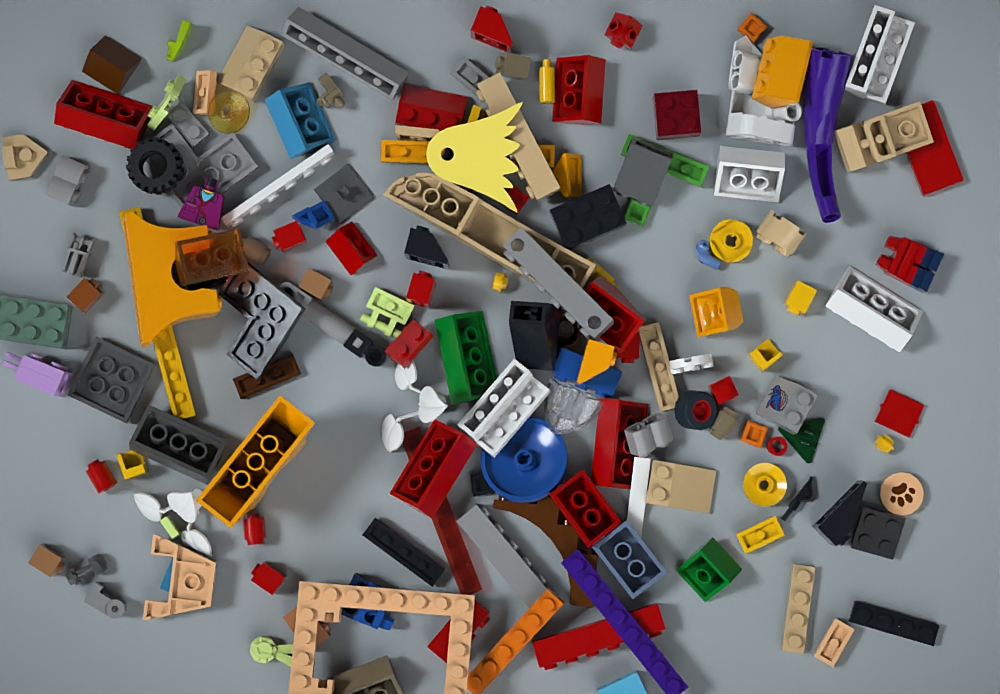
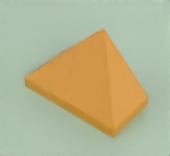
(569, 175)

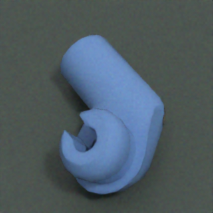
(704, 255)

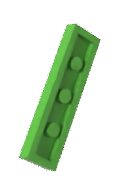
(679, 167)

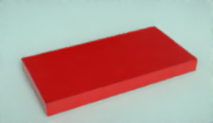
(934, 163)

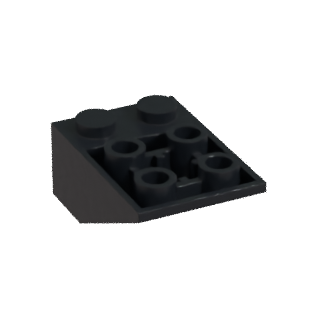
(535, 333)

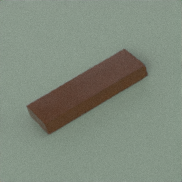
(277, 373)

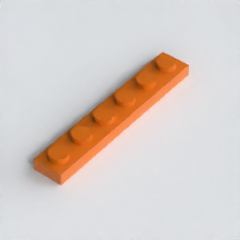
(513, 641)

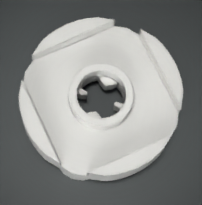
(691, 363)

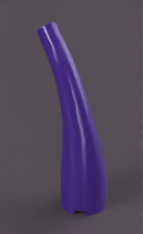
(822, 98)

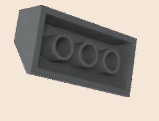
(178, 444)

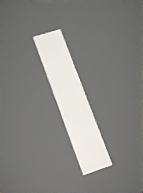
(638, 493)

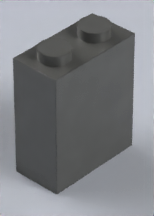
(642, 172)

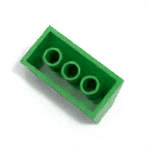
(466, 355)

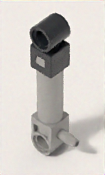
(336, 327)

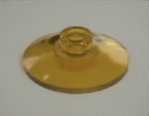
(236, 117)

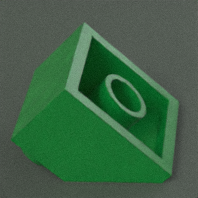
(709, 569)

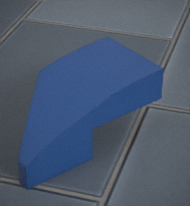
(314, 216)

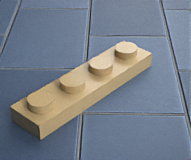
(658, 366)
(798, 608)

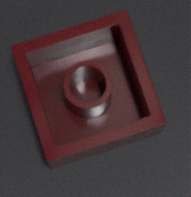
(676, 114)

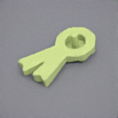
(264, 650)

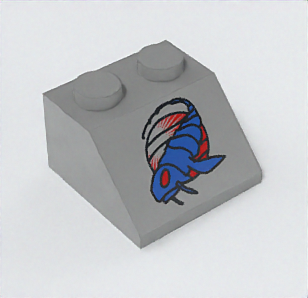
(786, 404)

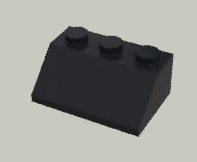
(425, 249)

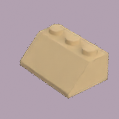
(251, 63)

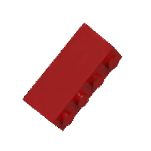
(102, 114)
(612, 455)
(433, 468)

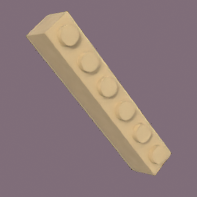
(528, 156)

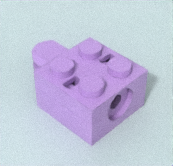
(39, 374)

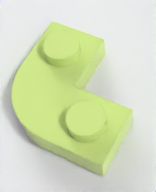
(172, 90)

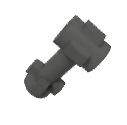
(96, 564)

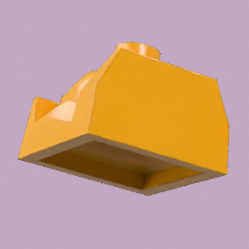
(716, 311)

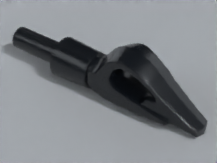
(794, 504)

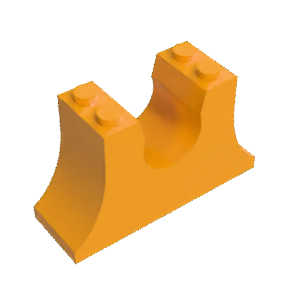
(156, 295)
(256, 462)

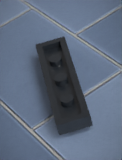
(403, 552)
(893, 623)

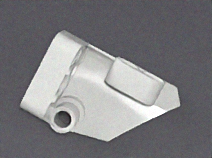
(747, 117)

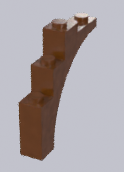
(563, 535)

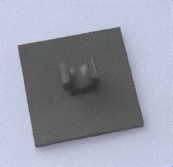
(343, 193)

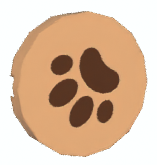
(901, 493)

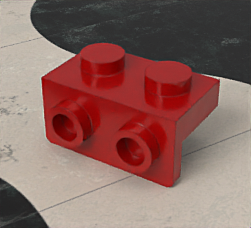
(408, 343)

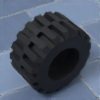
(140, 155)

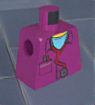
(204, 205)

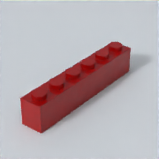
(592, 637)

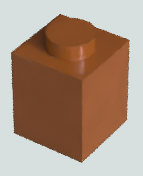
(85, 294)

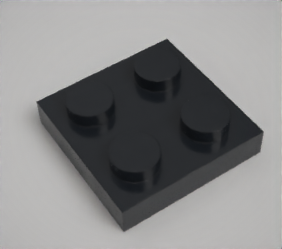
(878, 532)

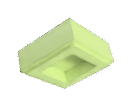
(170, 526)

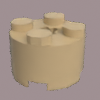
(780, 233)

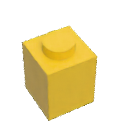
(799, 298)

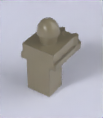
(332, 95)

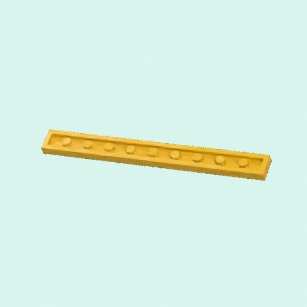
(170, 362)

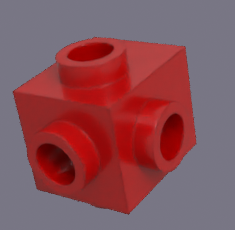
(623, 30)

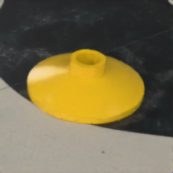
(776, 484)

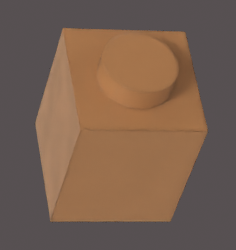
(316, 284)
(47, 560)

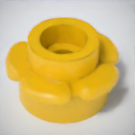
(499, 281)
(884, 443)

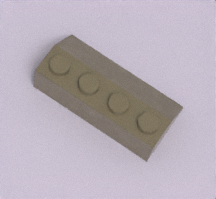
(369, 678)

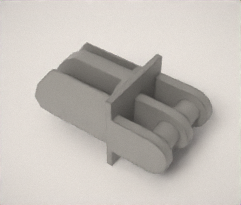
(77, 255)

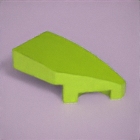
(176, 47)

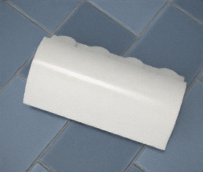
(879, 55)
(503, 408)

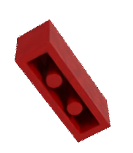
(421, 289)
(440, 643)

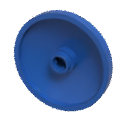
(528, 464)

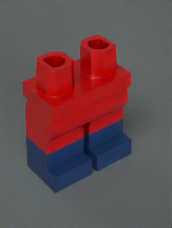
(905, 256)

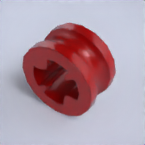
(782, 441)

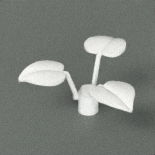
(430, 407)
(187, 507)

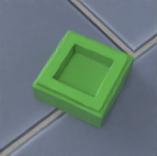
(636, 213)

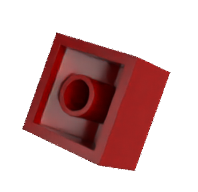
(491, 29)

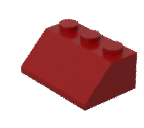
(579, 90)
(430, 108)
(585, 508)

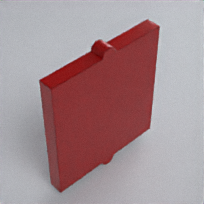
(899, 413)

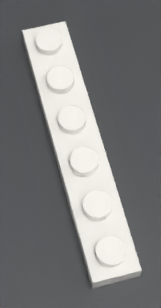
(271, 192)

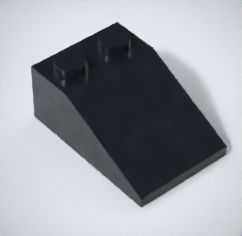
(840, 518)

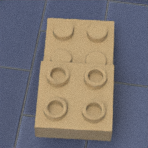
(883, 136)

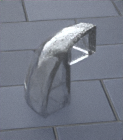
(569, 408)

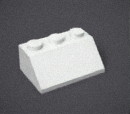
(749, 174)

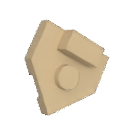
(21, 156)

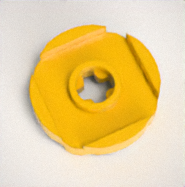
(732, 228)

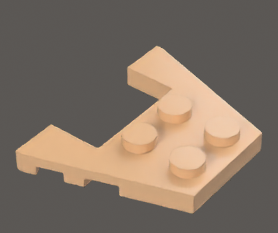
(190, 580)

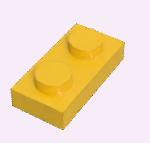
(760, 534)

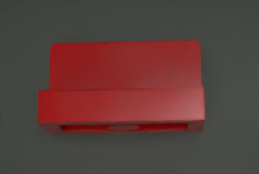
(351, 248)

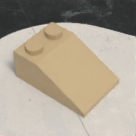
(680, 486)

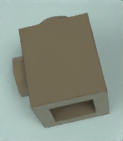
(513, 65)

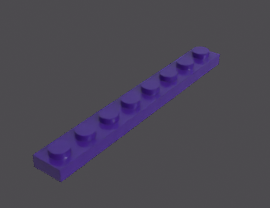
(624, 623)

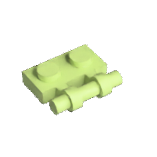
(389, 306)

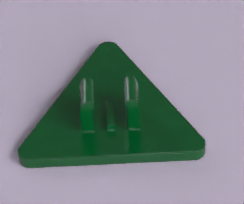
(806, 439)

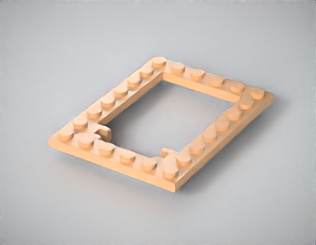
(321, 599)

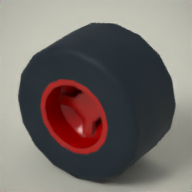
(695, 410)

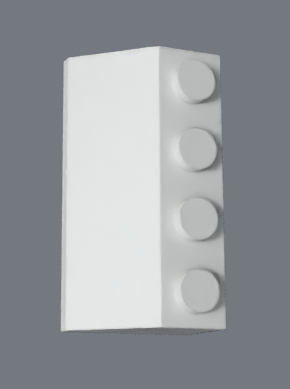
(874, 309)

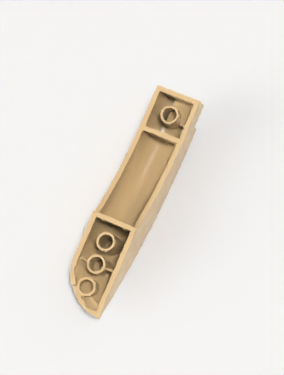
(477, 223)

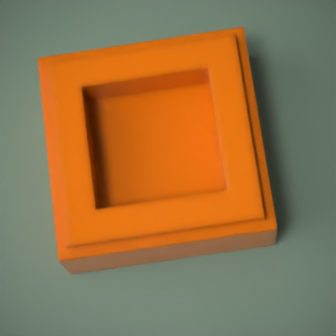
(752, 27)
(754, 434)

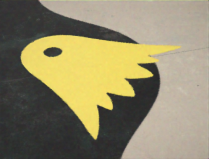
(478, 155)

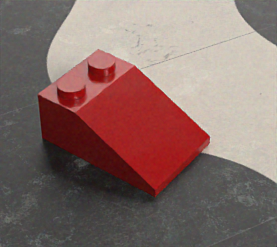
(625, 316)

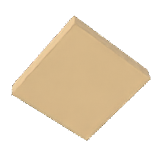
(414, 133)

